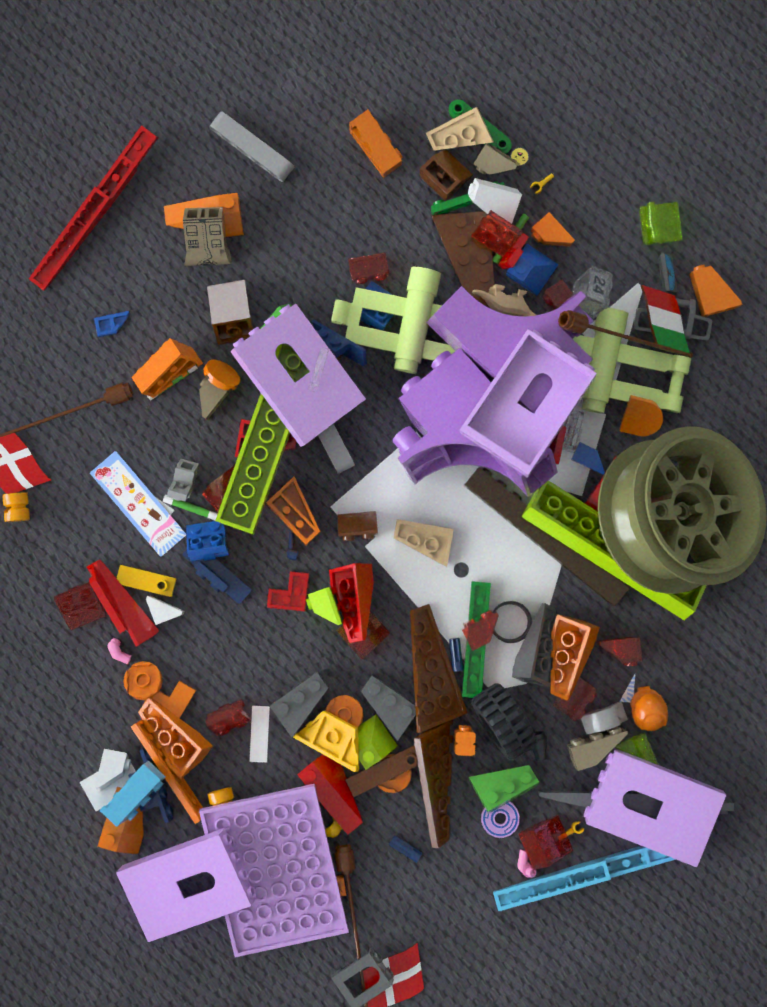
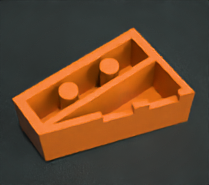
(375, 143)
(164, 367)
(294, 512)

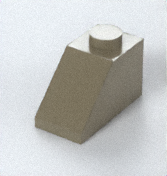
(494, 161)
(210, 397)

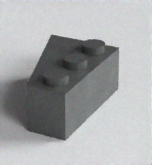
(299, 702)

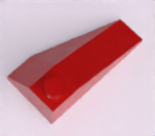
(353, 591)
(333, 791)

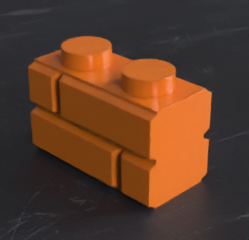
(464, 741)

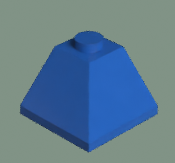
(532, 270)

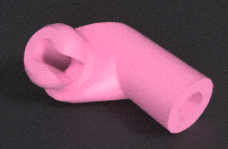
(116, 653)
(524, 866)

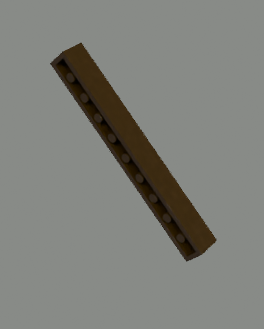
(512, 508)

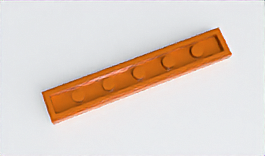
(177, 784)

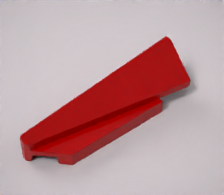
(120, 605)

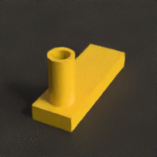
(146, 580)

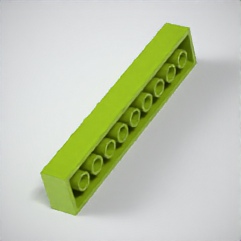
(258, 456)
(579, 529)

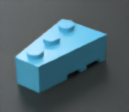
(133, 794)

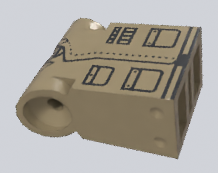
(205, 237)

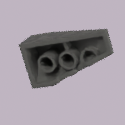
(534, 658)

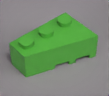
(503, 786)

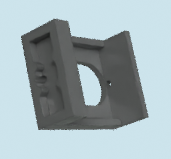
(371, 959)

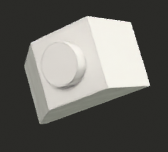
(111, 768)

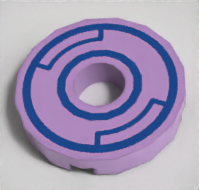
(503, 829)

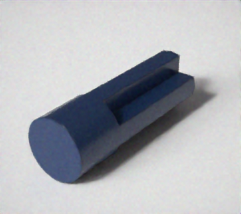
(456, 655)
(406, 849)

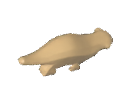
(506, 304)

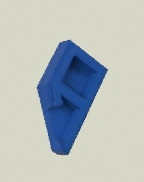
(110, 324)
(588, 457)

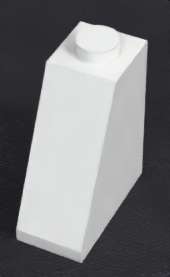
(495, 197)

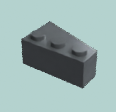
(390, 705)

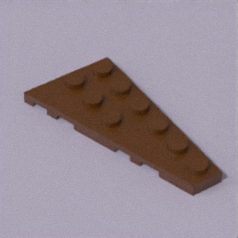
(467, 255)
(434, 681)
(435, 777)

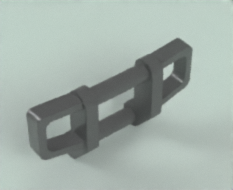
(691, 305)

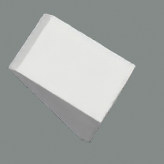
(162, 611)

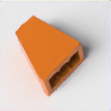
(712, 292)

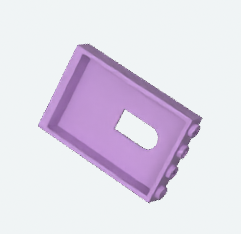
(300, 410)
(509, 428)
(684, 817)
(158, 899)

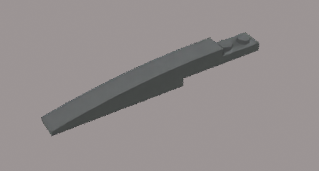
(632, 800)

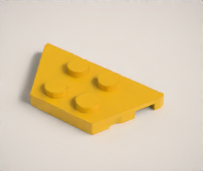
(333, 739)

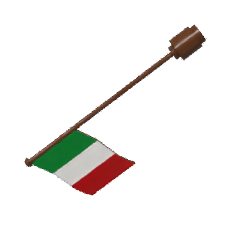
(663, 320)

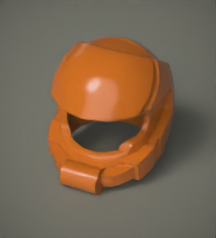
(648, 709)

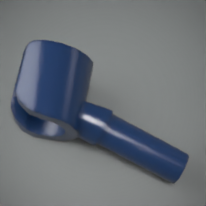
(291, 553)

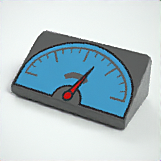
(667, 273)

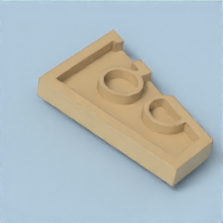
(461, 131)
(426, 539)

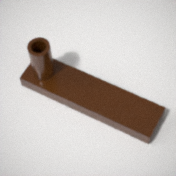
(382, 771)

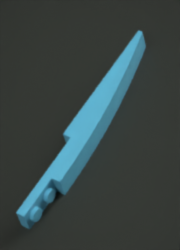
(578, 876)

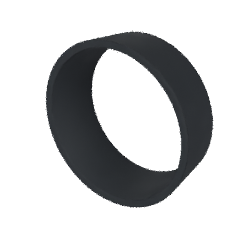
(529, 623)

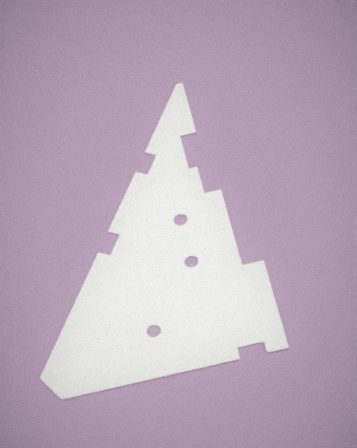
(480, 538)

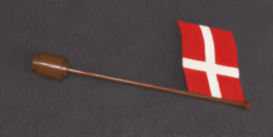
(18, 465)
(404, 965)

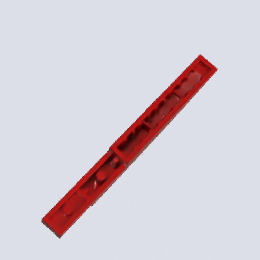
(93, 208)

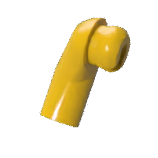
(334, 830)

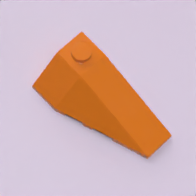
(177, 740)
(125, 837)

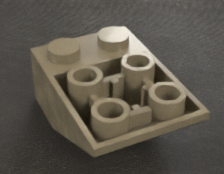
(590, 751)

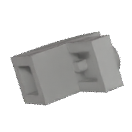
(183, 480)
(604, 718)

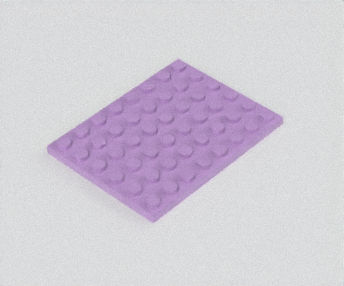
(288, 865)

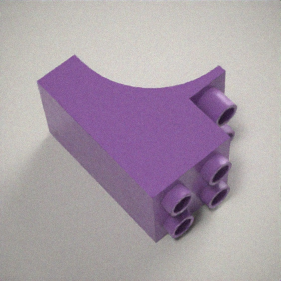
(492, 336)
(438, 410)

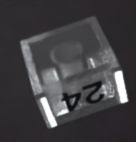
(596, 287)

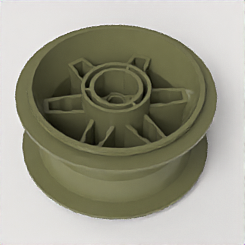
(664, 513)

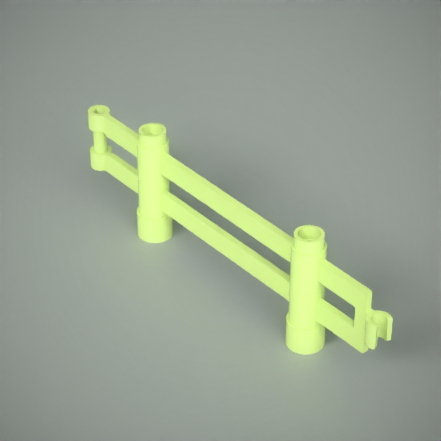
(604, 349)

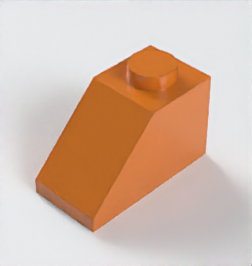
(551, 232)

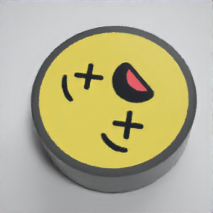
(520, 155)

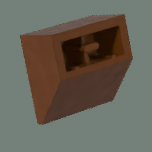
(444, 174)

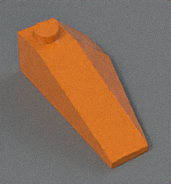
(231, 206)
(571, 649)

